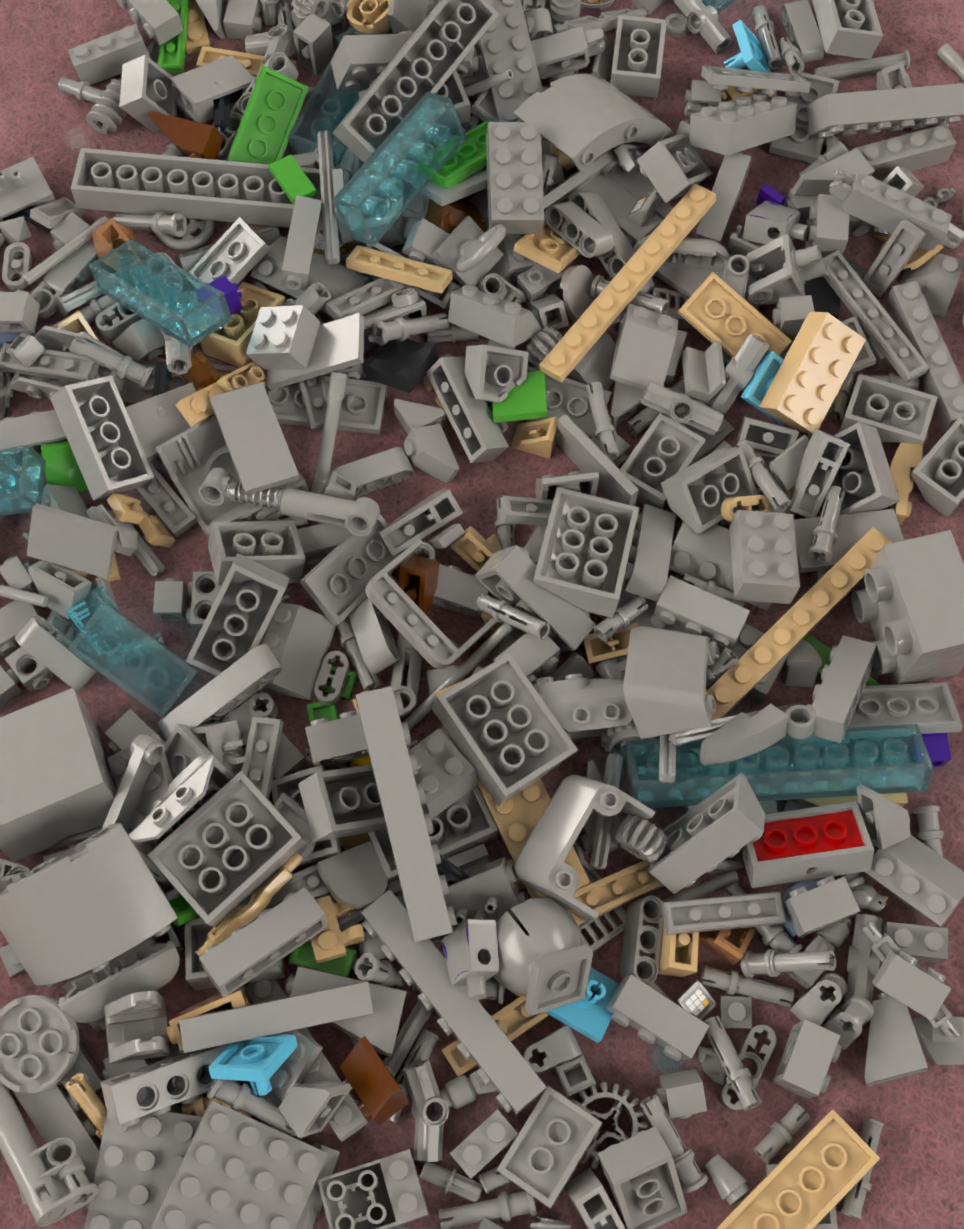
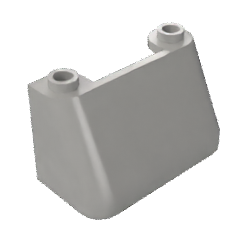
(668, 680)

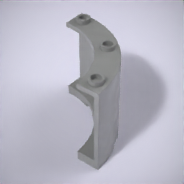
(589, 117)
(82, 908)

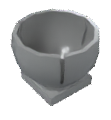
(549, 963)

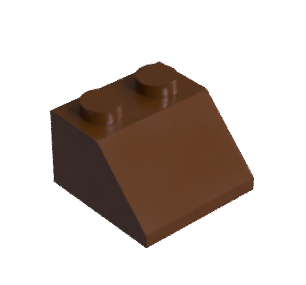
(452, 214)
(372, 1083)

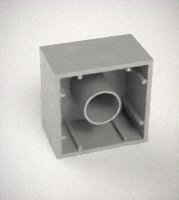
(915, 608)

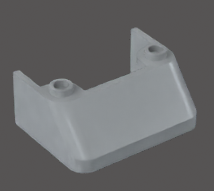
(411, 620)
(543, 855)

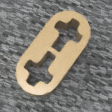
(745, 504)

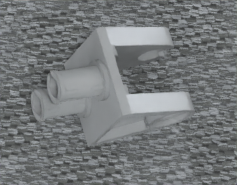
(789, 270)
(137, 1027)

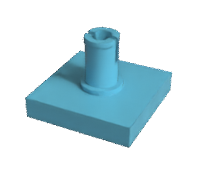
(751, 50)
(762, 380)
(589, 1014)
(254, 1060)

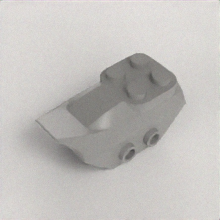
(59, 340)
(585, 704)
(185, 796)

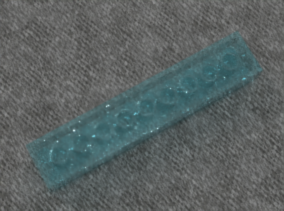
(872, 756)

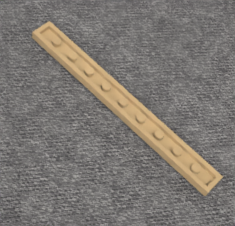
(627, 283)
(796, 623)

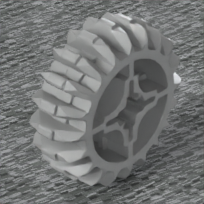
(620, 1102)

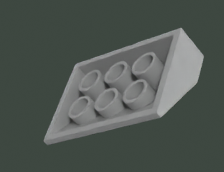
(586, 550)
(503, 728)
(227, 849)

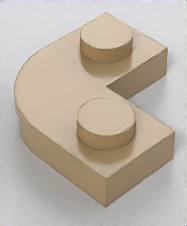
(129, 510)

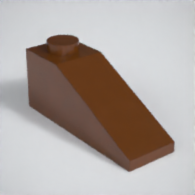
(192, 137)

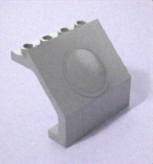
(191, 458)

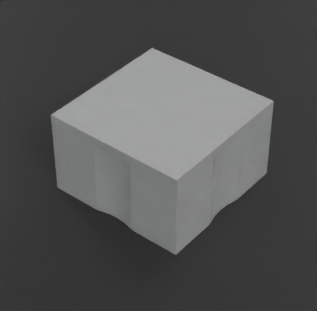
(51, 775)

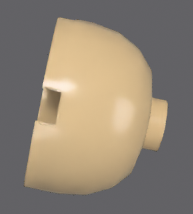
(369, 16)

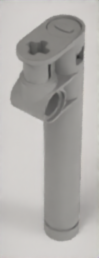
(44, 1183)

